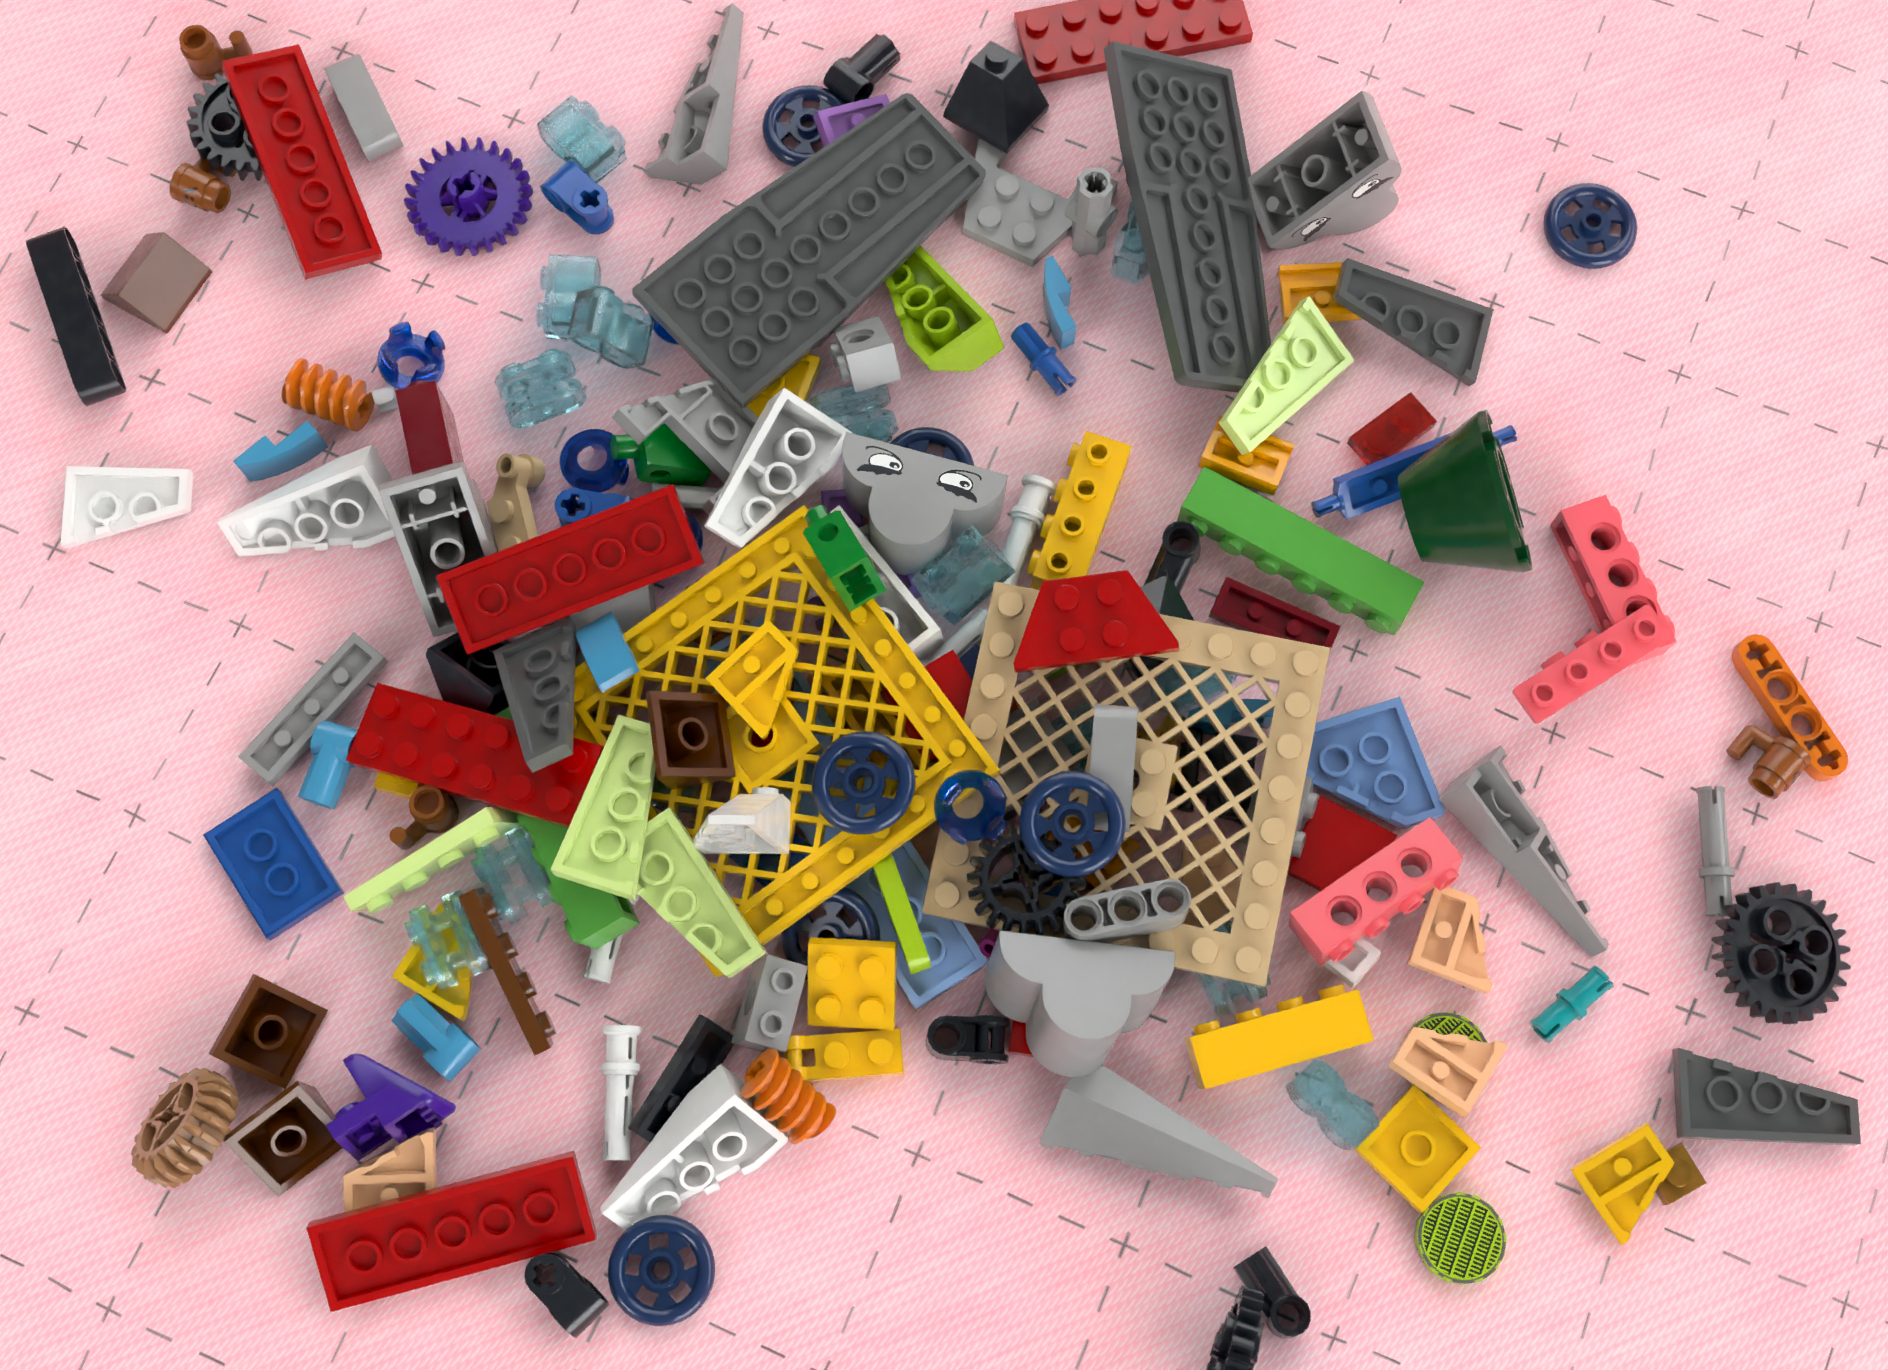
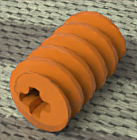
(327, 395)
(786, 1097)

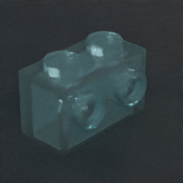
(963, 575)

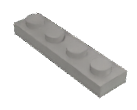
(318, 700)

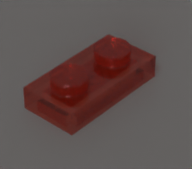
(1392, 430)

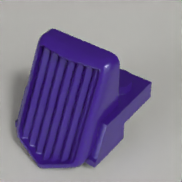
(392, 1108)

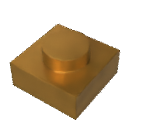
(1682, 1177)

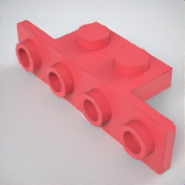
(1591, 663)

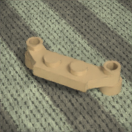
(510, 504)

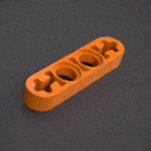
(1796, 703)

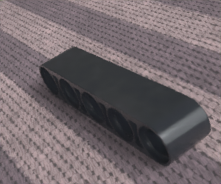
(75, 316)

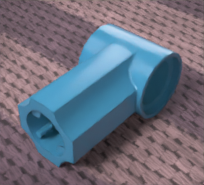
(329, 766)
(443, 1043)

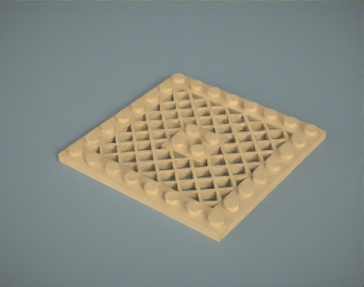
(1300, 678)

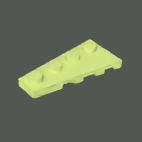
(1290, 373)
(611, 820)
(433, 857)
(691, 897)

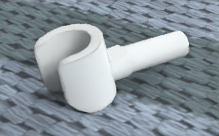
(385, 398)

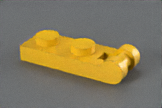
(848, 1055)

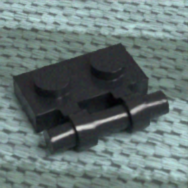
(1220, 758)

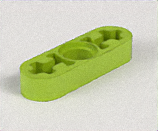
(901, 915)

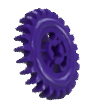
(465, 179)

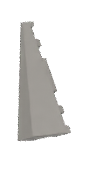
(704, 113)
(1506, 826)
(1121, 1122)

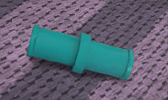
(1571, 1004)

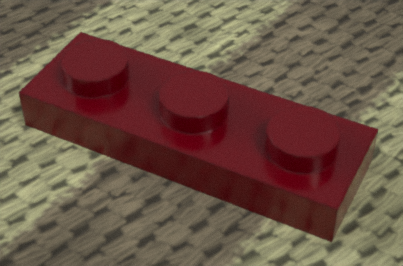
(1266, 615)

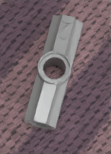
(1091, 211)

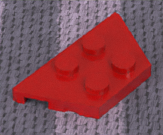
(1091, 622)

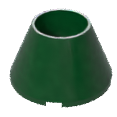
(1465, 502)

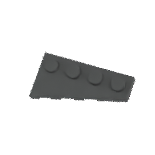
(1424, 319)
(541, 691)
(1745, 1105)

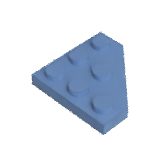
(1375, 764)

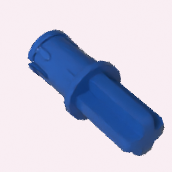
(1042, 358)

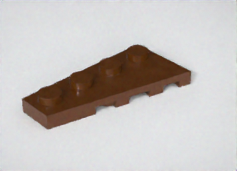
(501, 954)

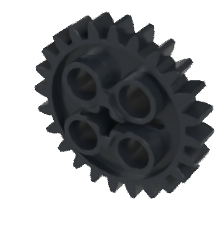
(209, 119)
(1769, 986)
(1240, 1335)

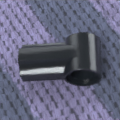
(856, 77)
(1172, 562)
(1265, 1275)

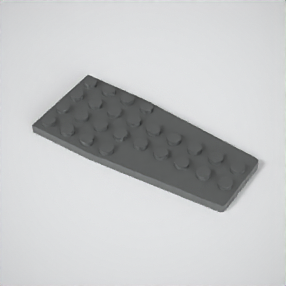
(1193, 211)
(810, 247)

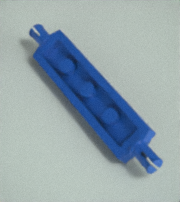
(1378, 482)

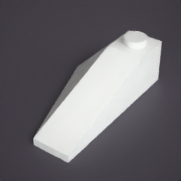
(777, 464)
(318, 510)
(899, 606)
(748, 825)
(697, 1147)

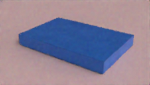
(273, 864)

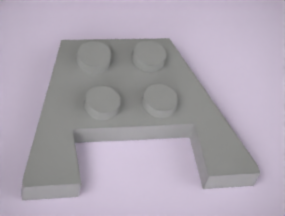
(1015, 213)
(701, 418)

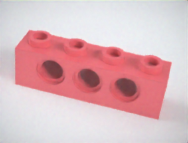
(1591, 566)
(1421, 846)

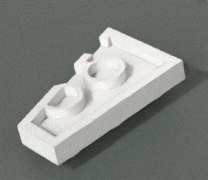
(120, 499)

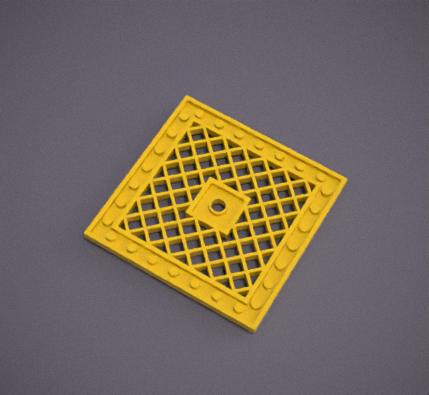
(894, 665)

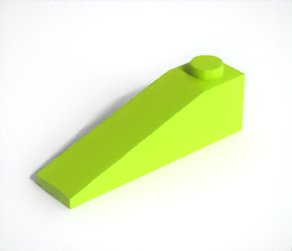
(940, 317)

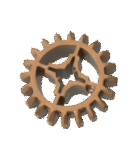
(185, 1128)

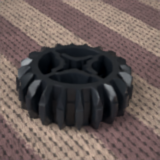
(1007, 888)

